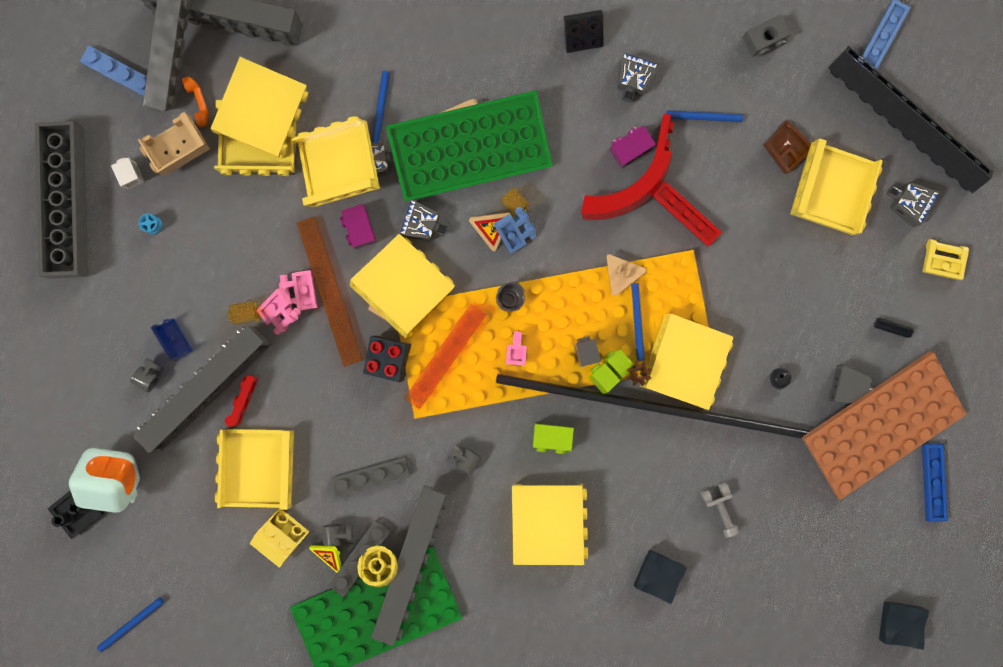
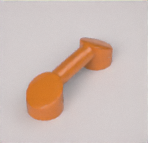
(201, 117)

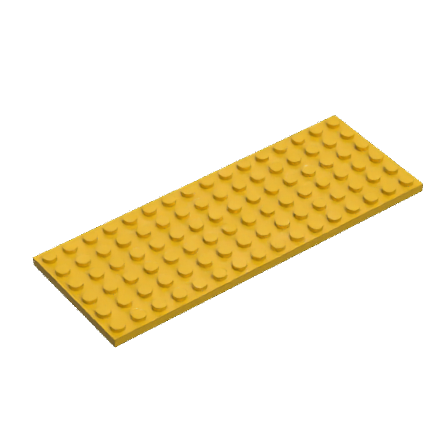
(551, 321)

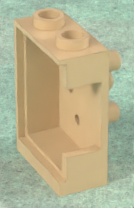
(174, 146)

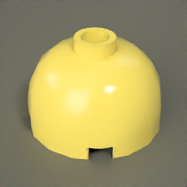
(377, 566)

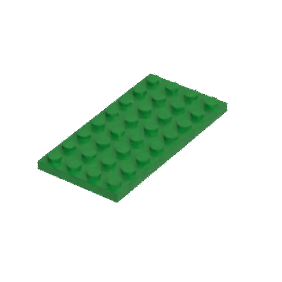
(469, 145)
(341, 628)

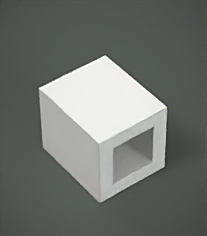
(127, 173)

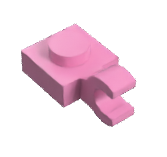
(516, 353)

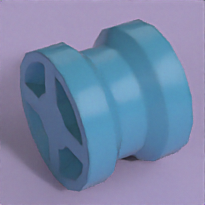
(147, 221)

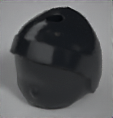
(780, 378)

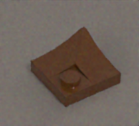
(787, 146)

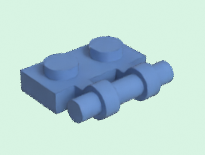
(509, 232)

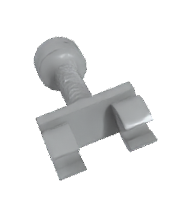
(730, 529)

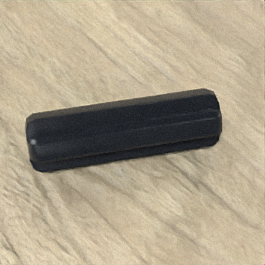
(894, 328)

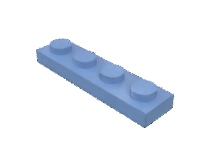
(885, 33)
(114, 70)

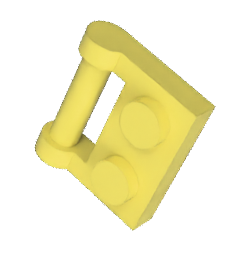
(943, 265)

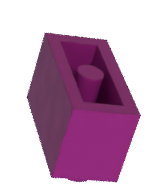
(632, 146)
(358, 226)

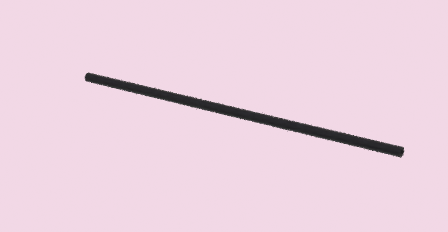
(650, 406)

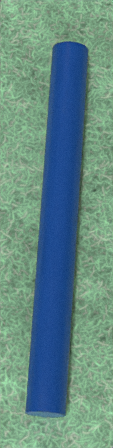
(380, 107)
(705, 116)
(637, 322)
(130, 624)

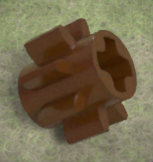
(643, 372)

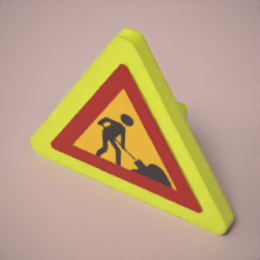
(329, 555)

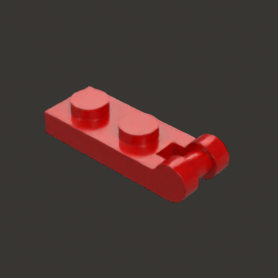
(242, 401)

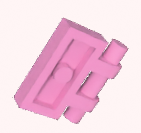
(303, 288)
(274, 306)

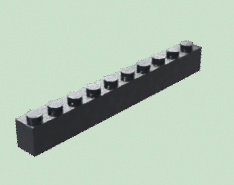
(910, 120)

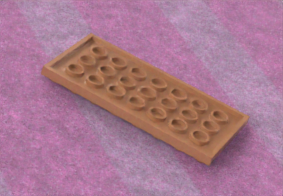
(884, 425)

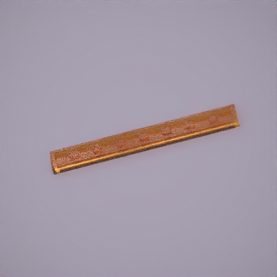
(329, 291)

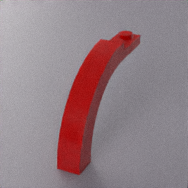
(634, 196)

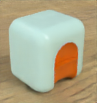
(104, 480)

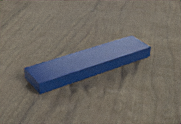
(934, 482)

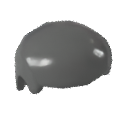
(510, 297)

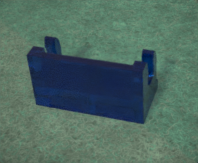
(172, 339)

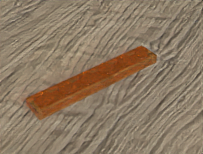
(445, 356)

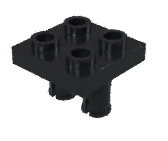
(583, 31)
(71, 517)

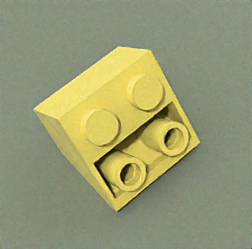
(279, 537)

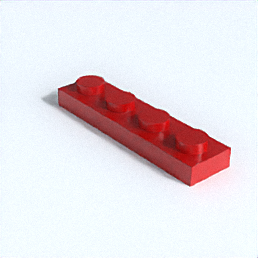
(686, 214)

